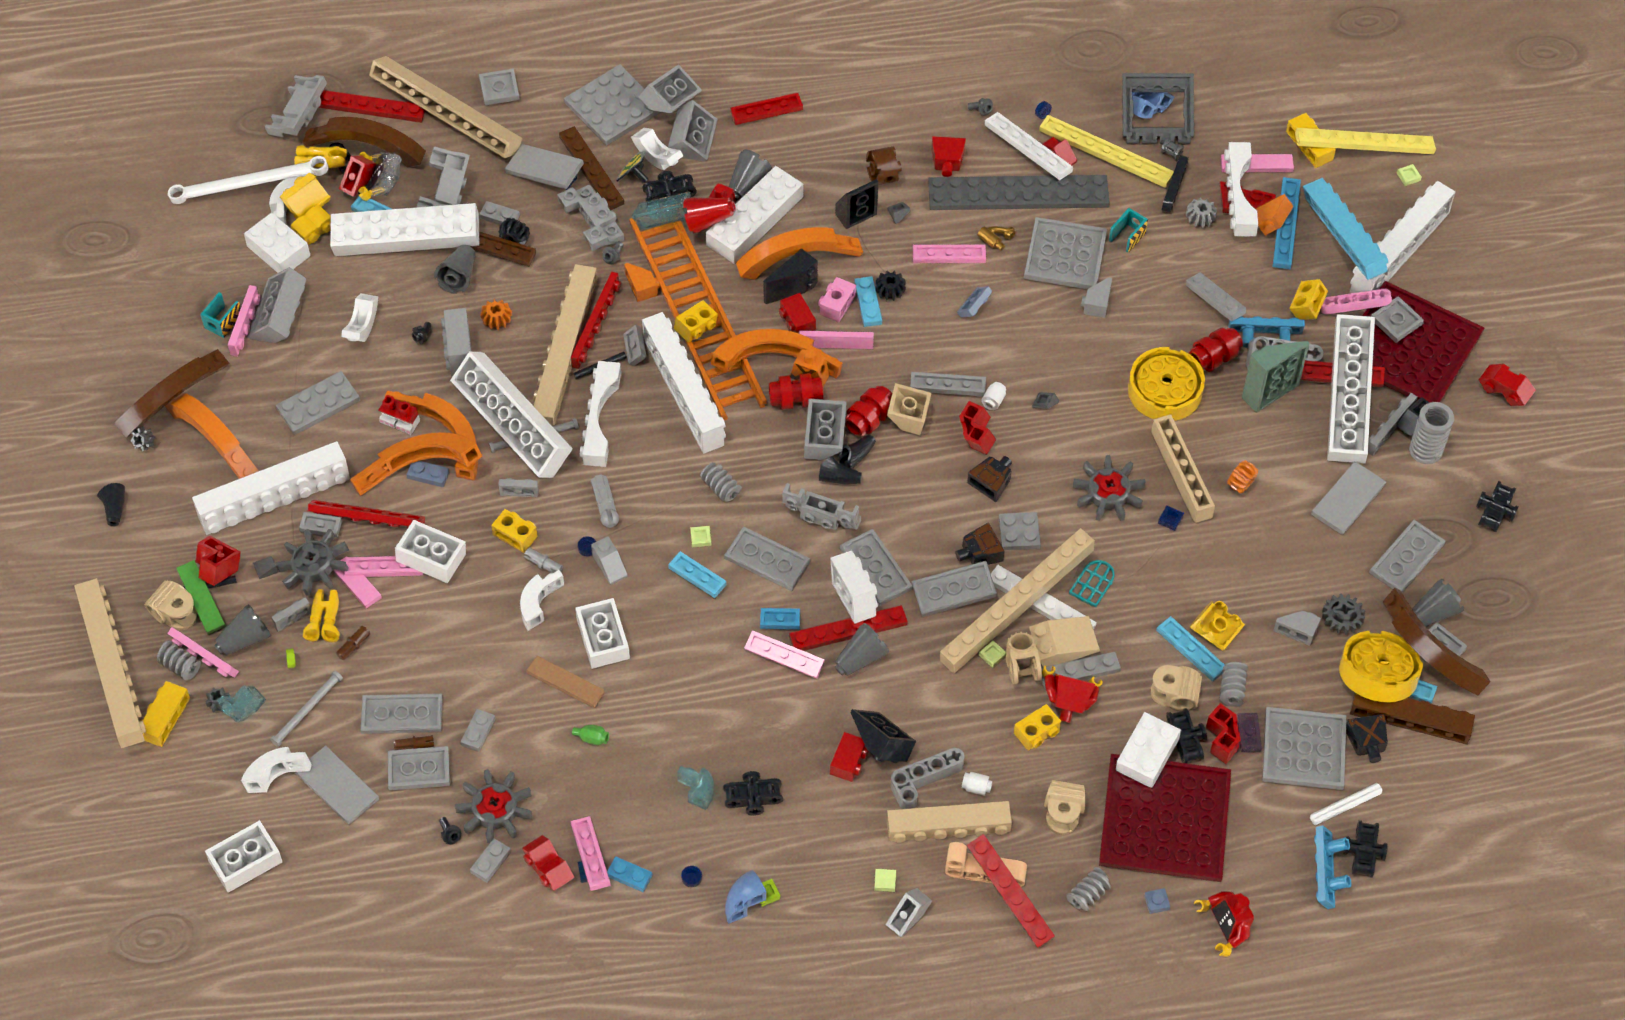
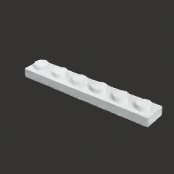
(1028, 146)
(1046, 605)

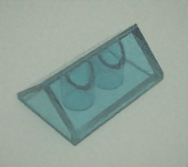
(660, 211)

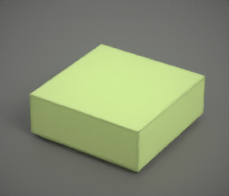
(1408, 175)
(700, 536)
(992, 654)
(885, 880)

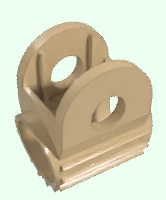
(171, 603)
(1019, 647)
(1180, 687)
(1064, 806)

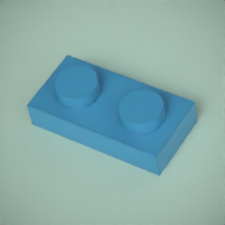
(780, 618)
(629, 874)

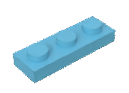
(868, 301)
(697, 574)

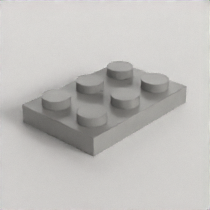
(418, 768)

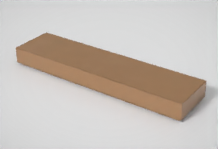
(565, 681)

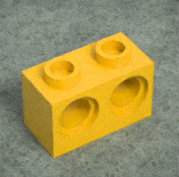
(1308, 299)
(695, 321)
(511, 533)
(1034, 724)

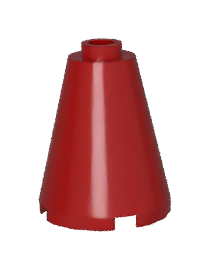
(707, 212)

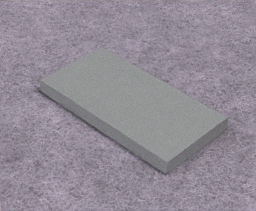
(544, 166)
(1348, 498)
(1407, 556)
(767, 558)
(880, 565)
(954, 588)
(401, 713)
(338, 785)

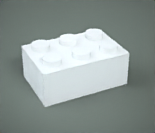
(277, 243)
(430, 551)
(854, 586)
(602, 633)
(1148, 750)
(243, 856)

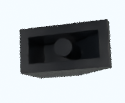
(1408, 421)

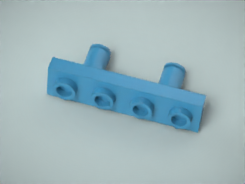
(1257, 324)
(1325, 866)

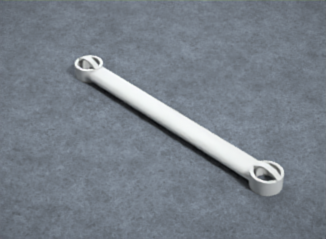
(248, 180)

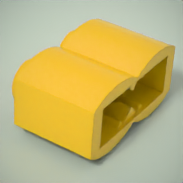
(312, 224)

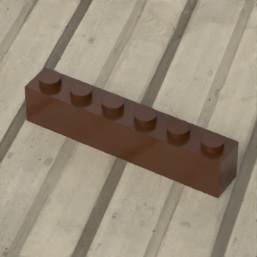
(1419, 717)

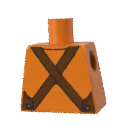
(810, 363)

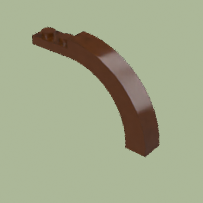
(368, 132)
(169, 389)
(1430, 648)

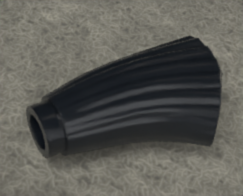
(855, 452)
(834, 472)
(113, 500)

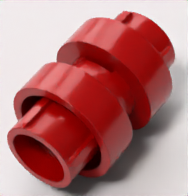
(1217, 348)
(786, 392)
(867, 413)

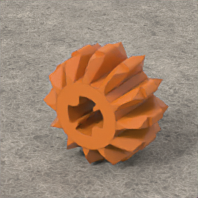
(496, 314)
(1242, 476)

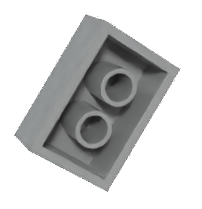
(455, 338)

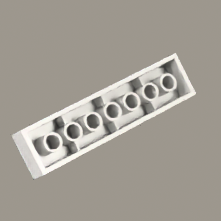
(404, 229)
(1408, 234)
(683, 382)
(1351, 389)
(511, 414)
(271, 488)

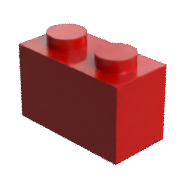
(797, 314)
(848, 757)

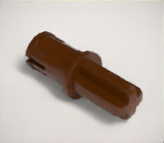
(353, 642)
(414, 743)

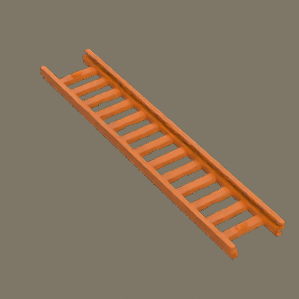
(709, 293)

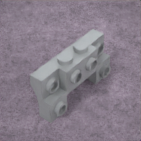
(300, 107)
(451, 178)
(596, 213)
(821, 509)

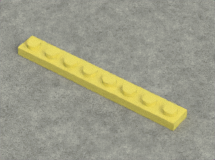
(1365, 141)
(1106, 151)

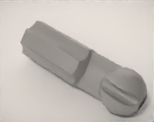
(605, 501)

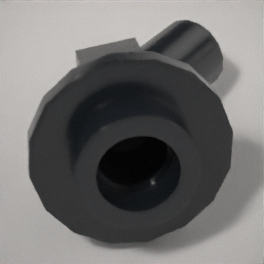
(419, 333)
(449, 832)

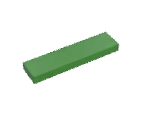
(201, 596)

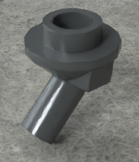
(984, 105)
(612, 254)

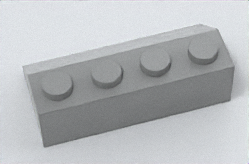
(277, 306)

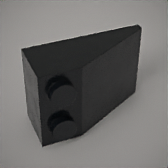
(858, 205)
(791, 278)
(883, 737)

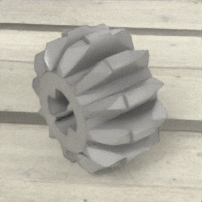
(1201, 212)

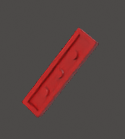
(766, 108)

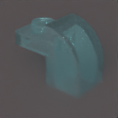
(243, 704)
(701, 786)

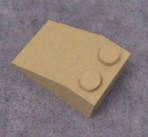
(1064, 640)

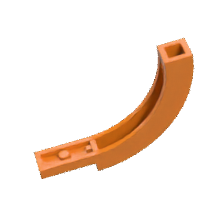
(789, 243)
(767, 341)
(448, 416)
(207, 423)
(415, 449)

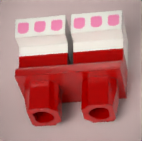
(399, 415)

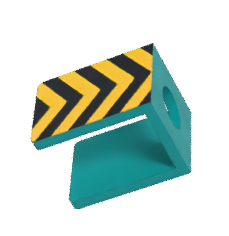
(1127, 219)
(212, 311)

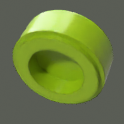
(290, 658)

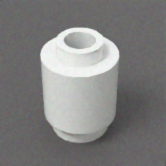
(994, 396)
(976, 783)

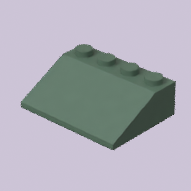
(1273, 373)

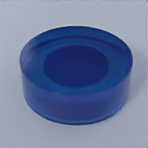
(1043, 109)
(584, 546)
(691, 876)

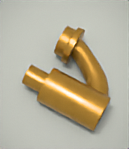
(988, 235)

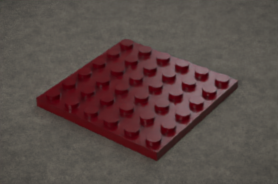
(1428, 356)
(1169, 827)

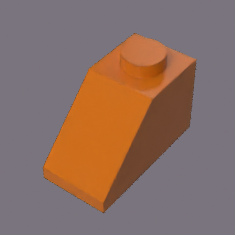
(1273, 214)
(641, 282)

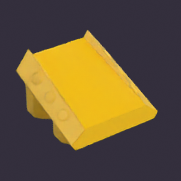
(304, 195)
(1217, 624)

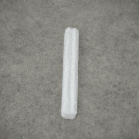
(1346, 804)

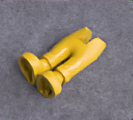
(334, 155)
(329, 631)

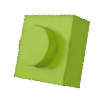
(771, 892)

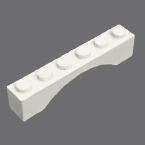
(1244, 215)
(607, 381)

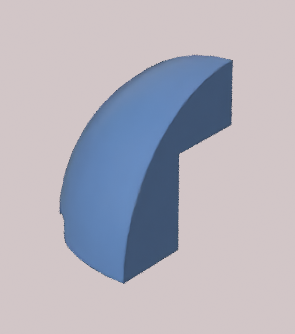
(1149, 103)
(744, 893)

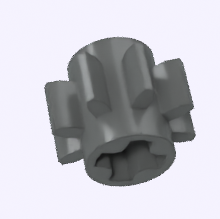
(142, 438)
(213, 697)

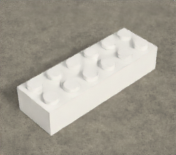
(755, 214)

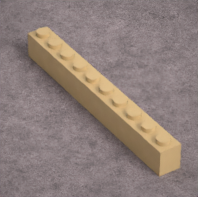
(445, 107)
(564, 340)
(1017, 601)
(109, 663)

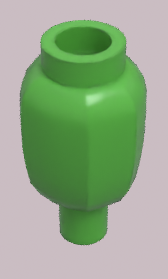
(592, 734)

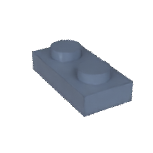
(975, 300)
(428, 473)

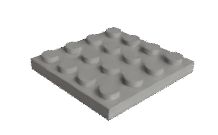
(610, 105)
(1065, 253)
(1304, 748)

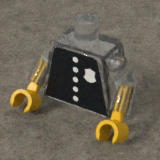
(384, 175)

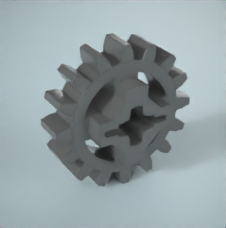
(1340, 616)

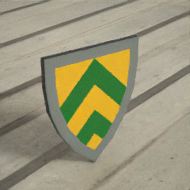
(636, 166)

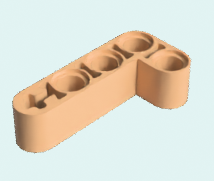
(964, 865)

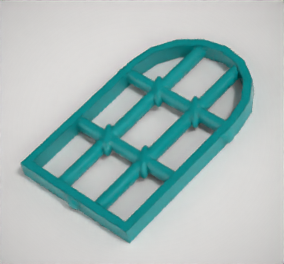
(1096, 589)

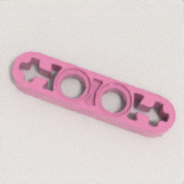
(1372, 299)

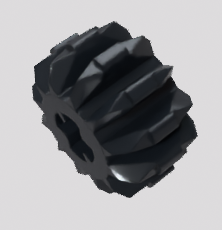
(514, 231)
(890, 285)

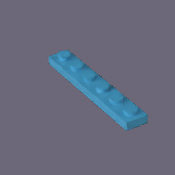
(1285, 235)

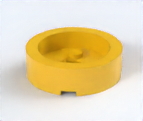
(1163, 398)
(1384, 680)

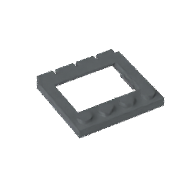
(1157, 83)

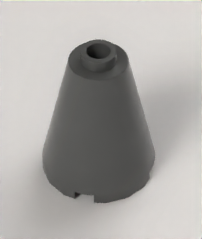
(748, 172)
(456, 270)
(1438, 604)
(242, 632)
(861, 651)

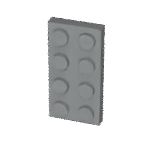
(318, 402)

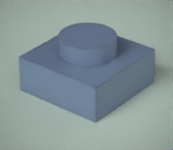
(1157, 901)

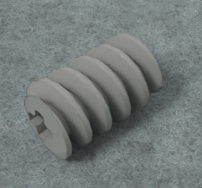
(720, 482)
(177, 660)
(1233, 683)
(1088, 889)

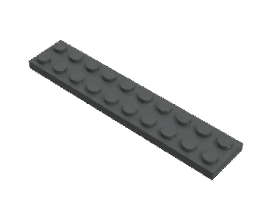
(1018, 192)

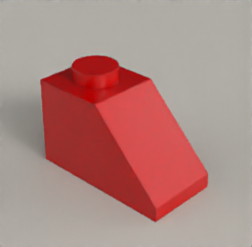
(357, 174)

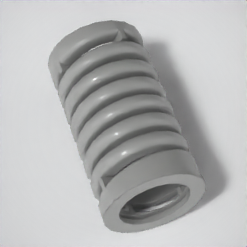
(1431, 433)

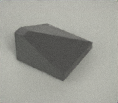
(898, 211)
(1045, 400)
(265, 567)

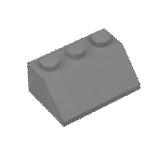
(670, 91)
(693, 131)
(824, 428)

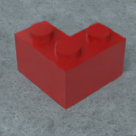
(216, 560)

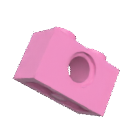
(837, 299)

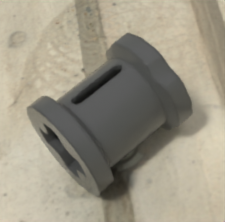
(1172, 149)

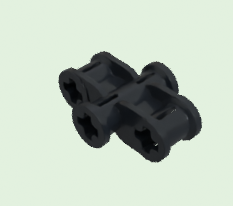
(668, 187)
(1497, 506)
(1188, 743)
(760, 792)
(1366, 848)

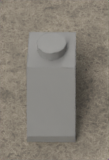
(1097, 299)
(608, 560)
(1298, 626)
(908, 911)

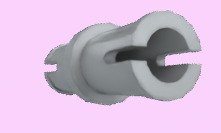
(542, 561)

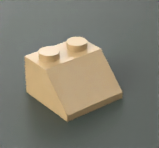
(908, 408)

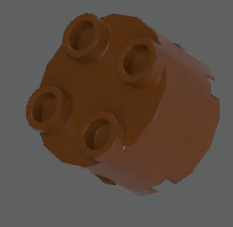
(883, 165)

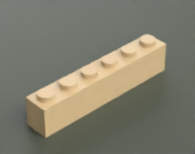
(1182, 468)
(949, 821)

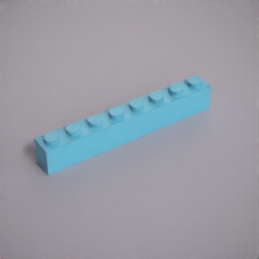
(1345, 228)

